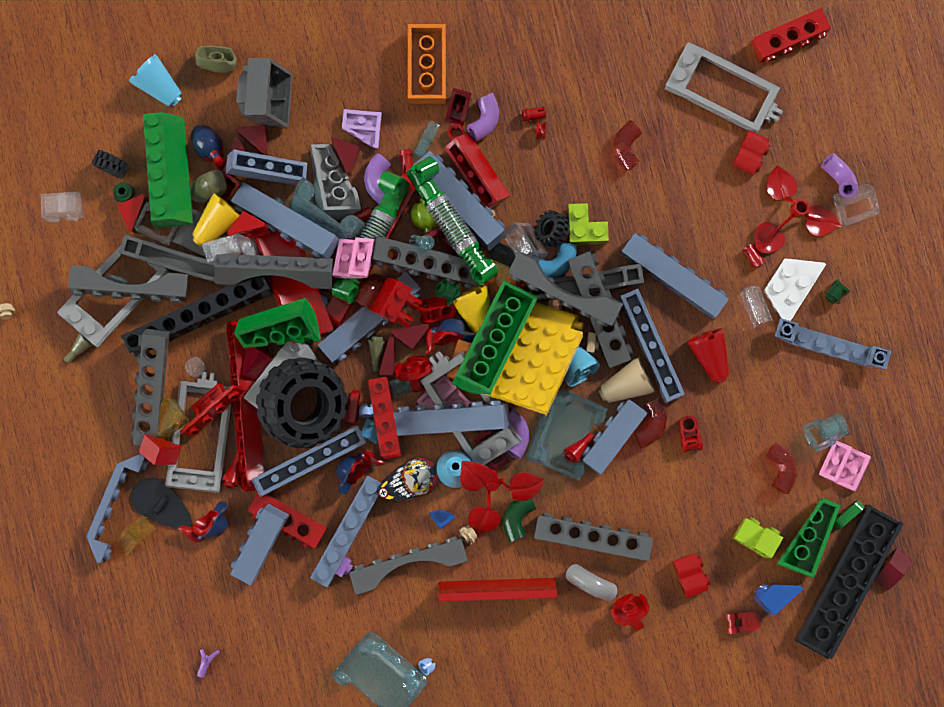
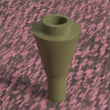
(80, 345)
(376, 348)

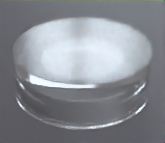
(195, 366)

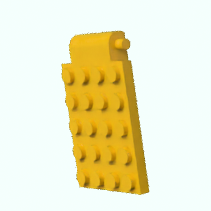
(539, 359)

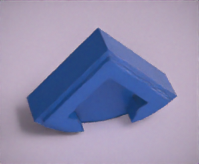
(441, 517)

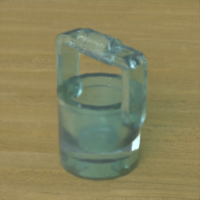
(830, 428)

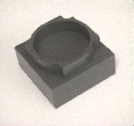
(265, 93)

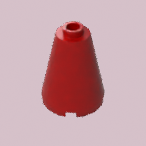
(712, 353)

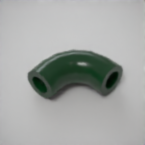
(513, 518)

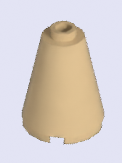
(627, 383)

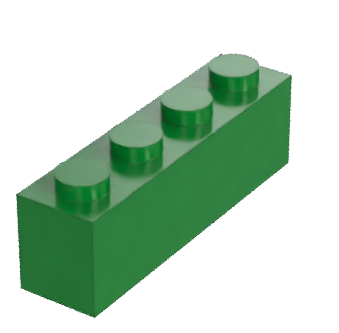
(279, 325)
(809, 544)

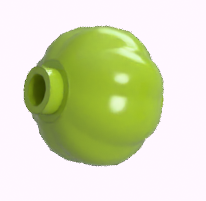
(421, 217)

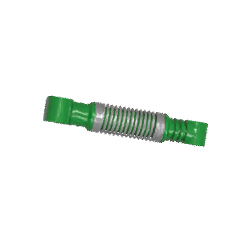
(438, 204)
(382, 219)

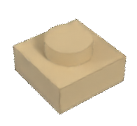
(592, 343)

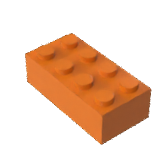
(426, 63)

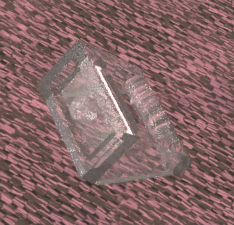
(864, 191)
(150, 233)
(520, 241)
(226, 245)
(756, 305)

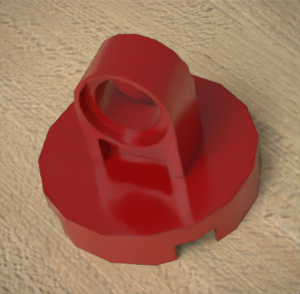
(413, 371)
(630, 611)

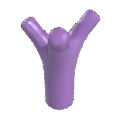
(205, 661)

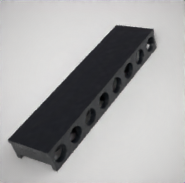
(203, 311)
(848, 582)

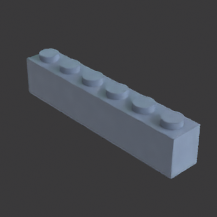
(468, 205)
(285, 221)
(674, 276)
(358, 327)
(651, 346)
(452, 418)
(308, 461)
(347, 532)

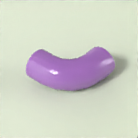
(488, 120)
(373, 171)
(841, 174)
(521, 428)

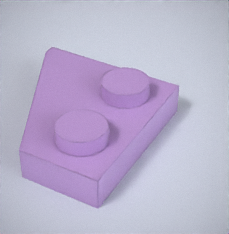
(363, 126)

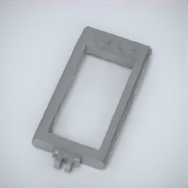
(685, 69)
(88, 325)
(490, 447)
(197, 479)

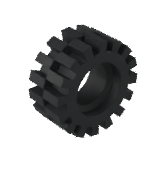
(110, 164)
(544, 225)

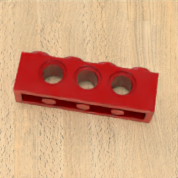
(815, 20)
(316, 530)

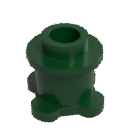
(130, 191)
(447, 291)
(836, 292)

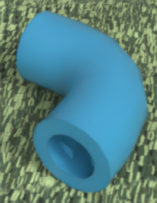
(559, 265)

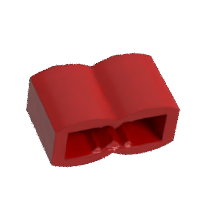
(751, 152)
(690, 575)

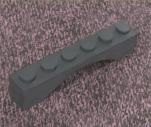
(168, 258)
(529, 270)
(311, 271)
(615, 279)
(169, 287)
(369, 577)

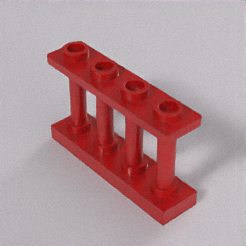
(384, 418)

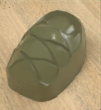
(216, 59)
(207, 185)

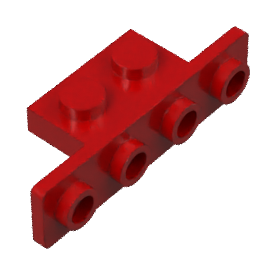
(209, 406)

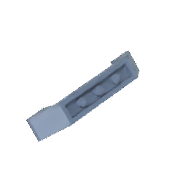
(832, 346)
(100, 549)

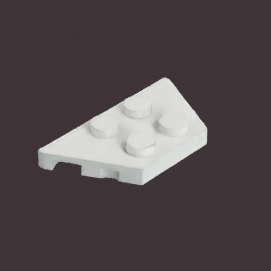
(791, 285)

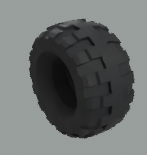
(277, 395)

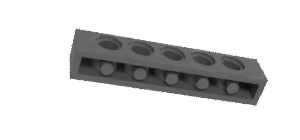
(416, 267)
(159, 342)
(613, 356)
(643, 541)

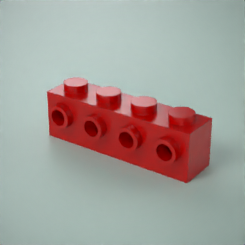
(477, 171)

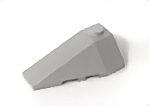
(331, 185)
(288, 351)

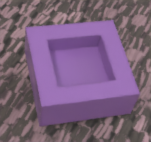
(345, 567)

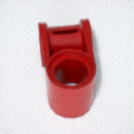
(436, 309)
(691, 435)

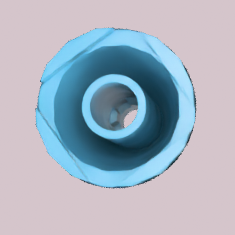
(157, 82)
(580, 367)
(444, 467)

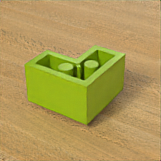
(585, 232)
(758, 539)

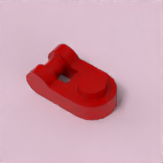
(354, 404)
(749, 620)

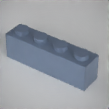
(265, 167)
(614, 436)
(259, 544)

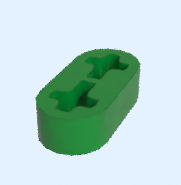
(848, 514)

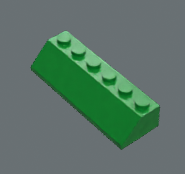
(167, 170)
(495, 339)

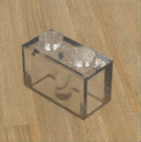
(62, 206)

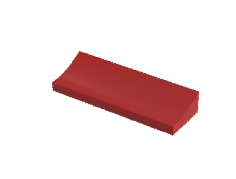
(289, 289)
(497, 589)

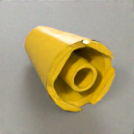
(215, 220)
(473, 306)

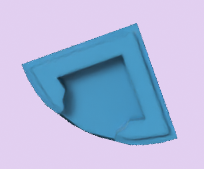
(369, 431)

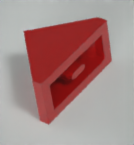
(131, 210)
(249, 226)
(159, 450)

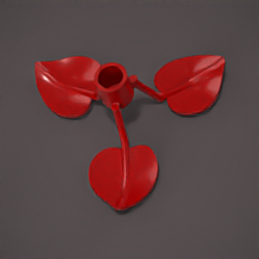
(819, 219)
(475, 476)

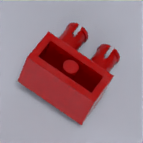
(392, 299)

